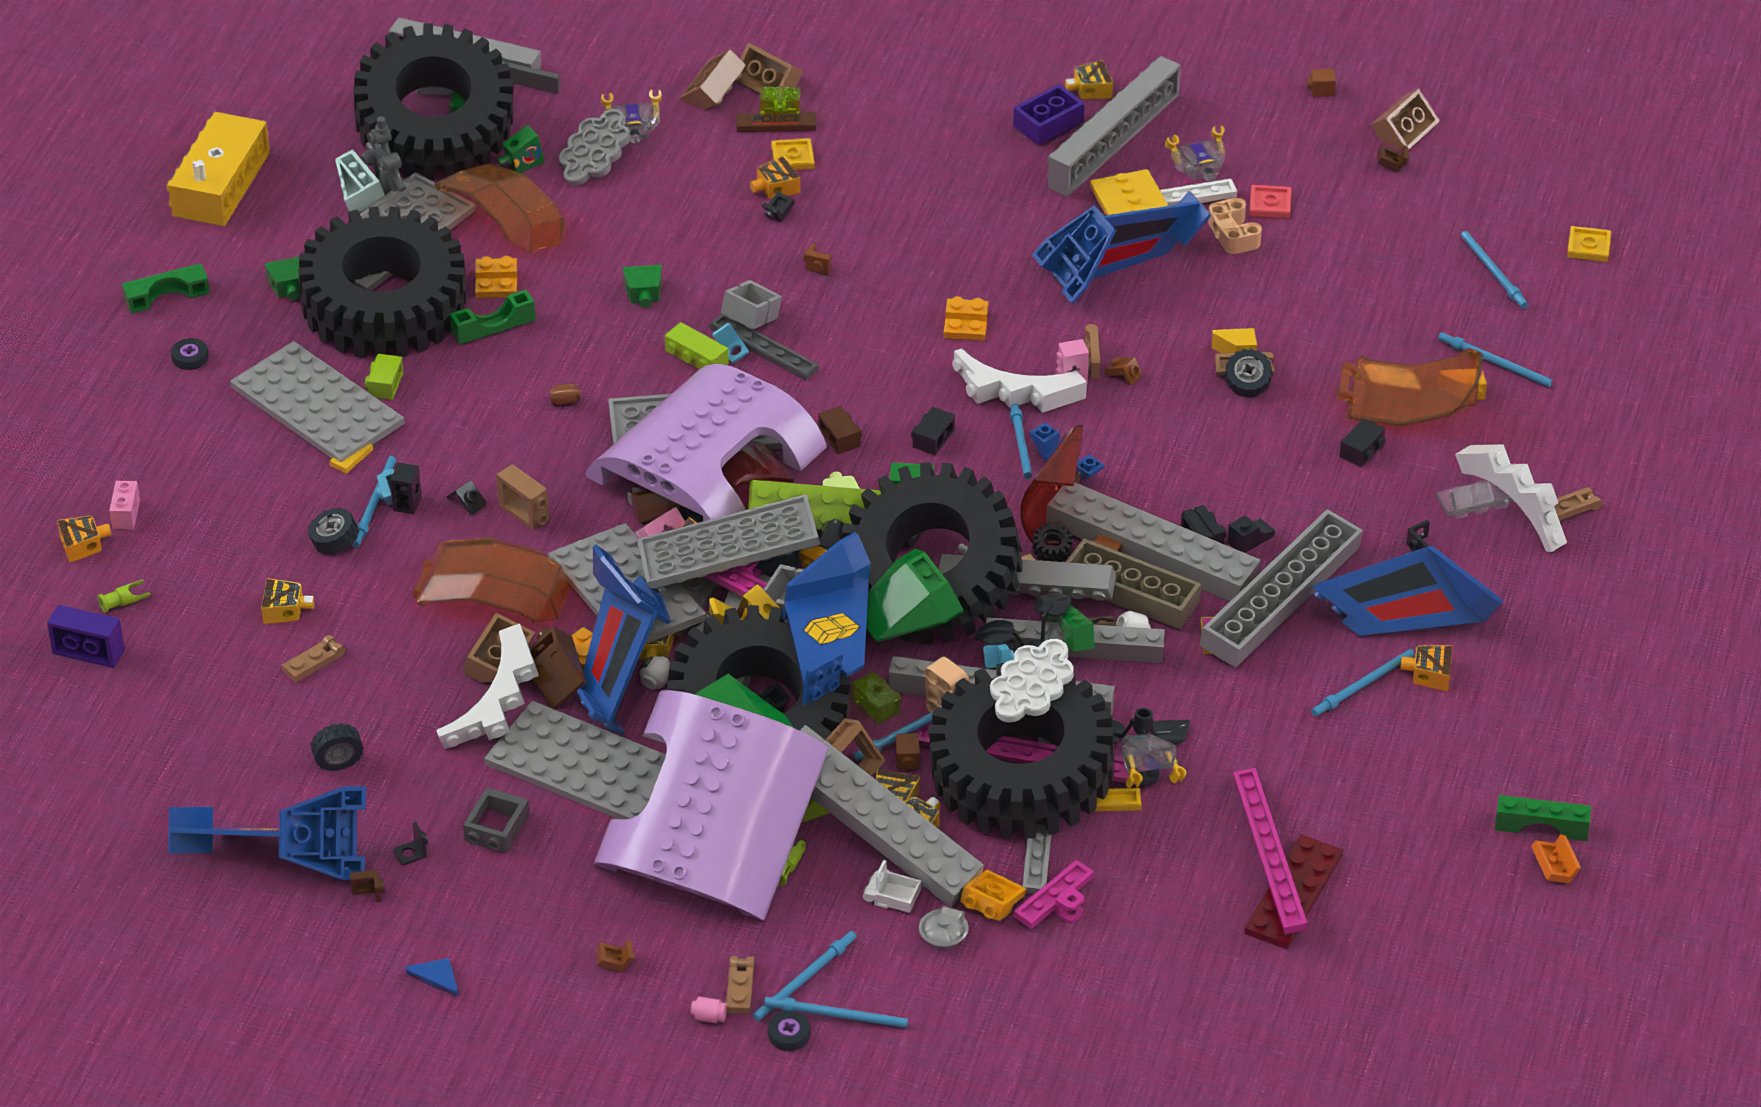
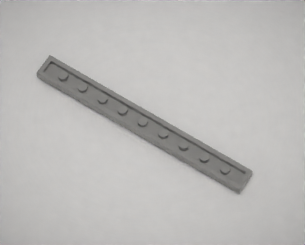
(1037, 855)

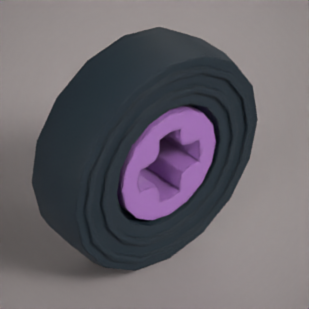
(197, 357)
(788, 1040)

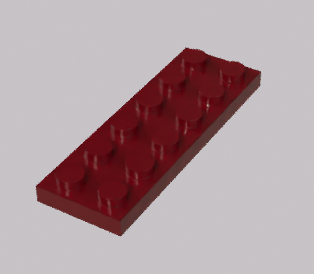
(1310, 867)

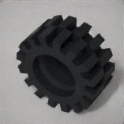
(1052, 532)

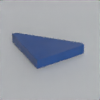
(435, 973)

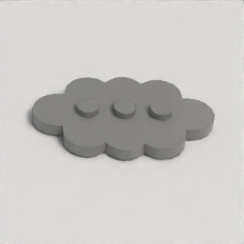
(594, 147)

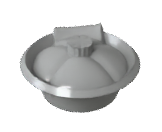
(944, 927)

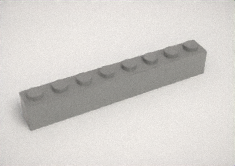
(510, 53)
(1056, 577)
(1110, 641)

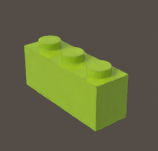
(695, 347)

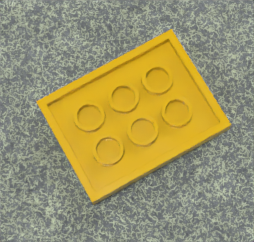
(1127, 192)

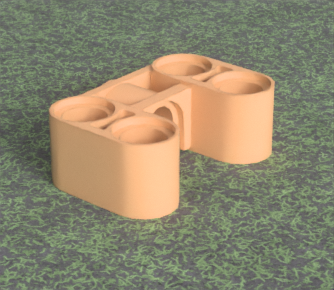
(1226, 222)
(939, 679)

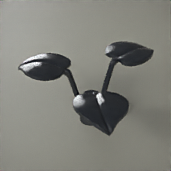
(1001, 631)
(1169, 730)

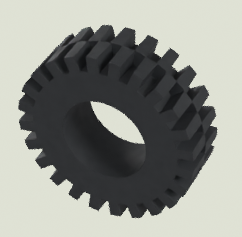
(436, 62)
(381, 318)
(949, 504)
(755, 649)
(1021, 792)

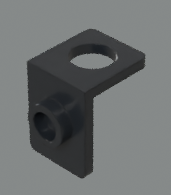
(469, 497)
(1416, 541)
(418, 846)

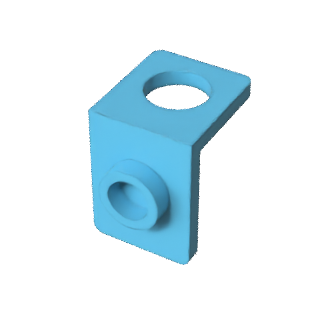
(728, 337)

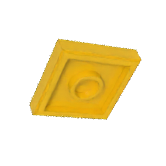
(796, 152)
(1589, 244)

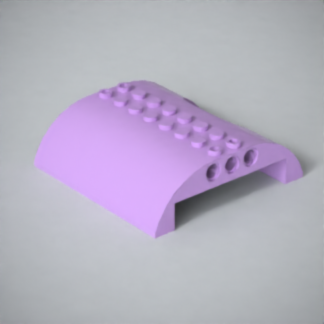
(698, 429)
(720, 804)

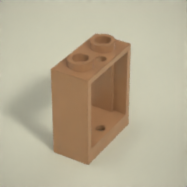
(515, 483)
(853, 730)

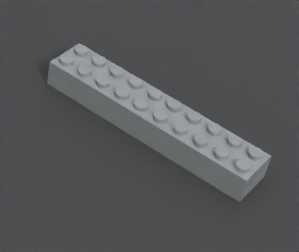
(1113, 126)
(1153, 540)
(1280, 588)
(893, 826)

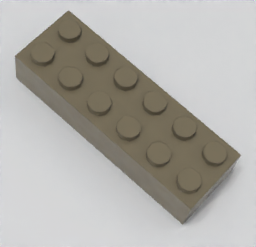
(1143, 585)

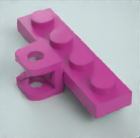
(739, 578)
(1057, 896)

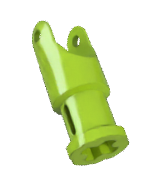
(120, 597)
(792, 861)

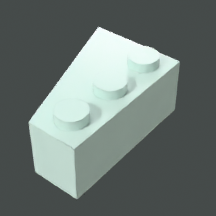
(358, 183)

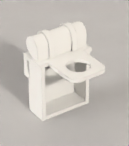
(892, 890)

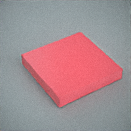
(1270, 201)

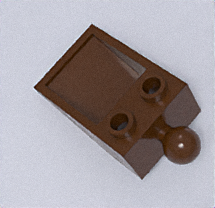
(557, 665)

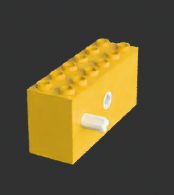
(218, 168)

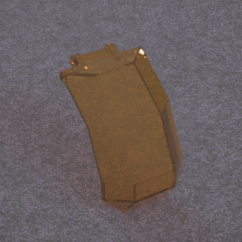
(514, 202)
(1411, 393)
(494, 575)

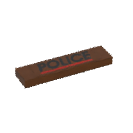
(776, 122)

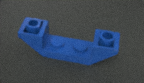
(1046, 440)

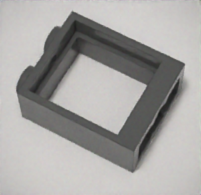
(501, 803)

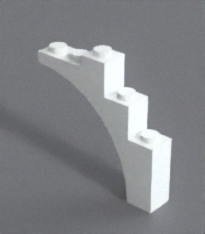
(1044, 391)
(1516, 480)
(504, 693)

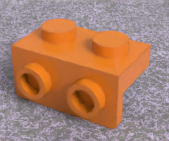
(1556, 859)

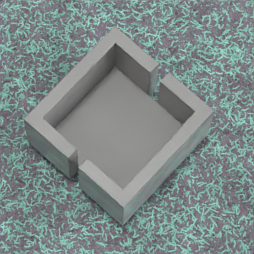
(751, 304)
(777, 584)

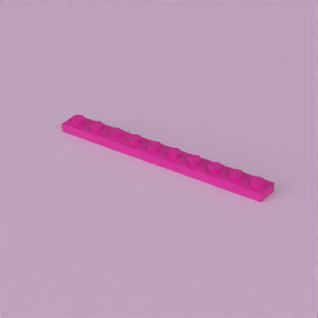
(1026, 752)
(1270, 851)

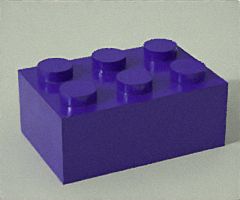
(1048, 114)
(86, 636)

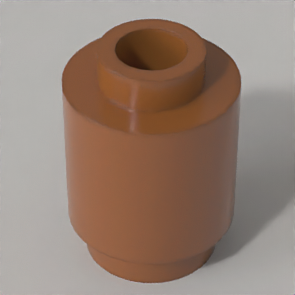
(565, 394)

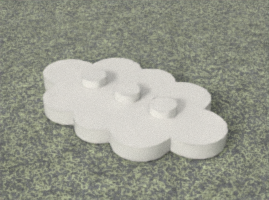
(1031, 680)

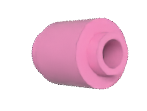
(709, 1010)

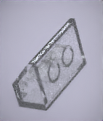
(1472, 497)

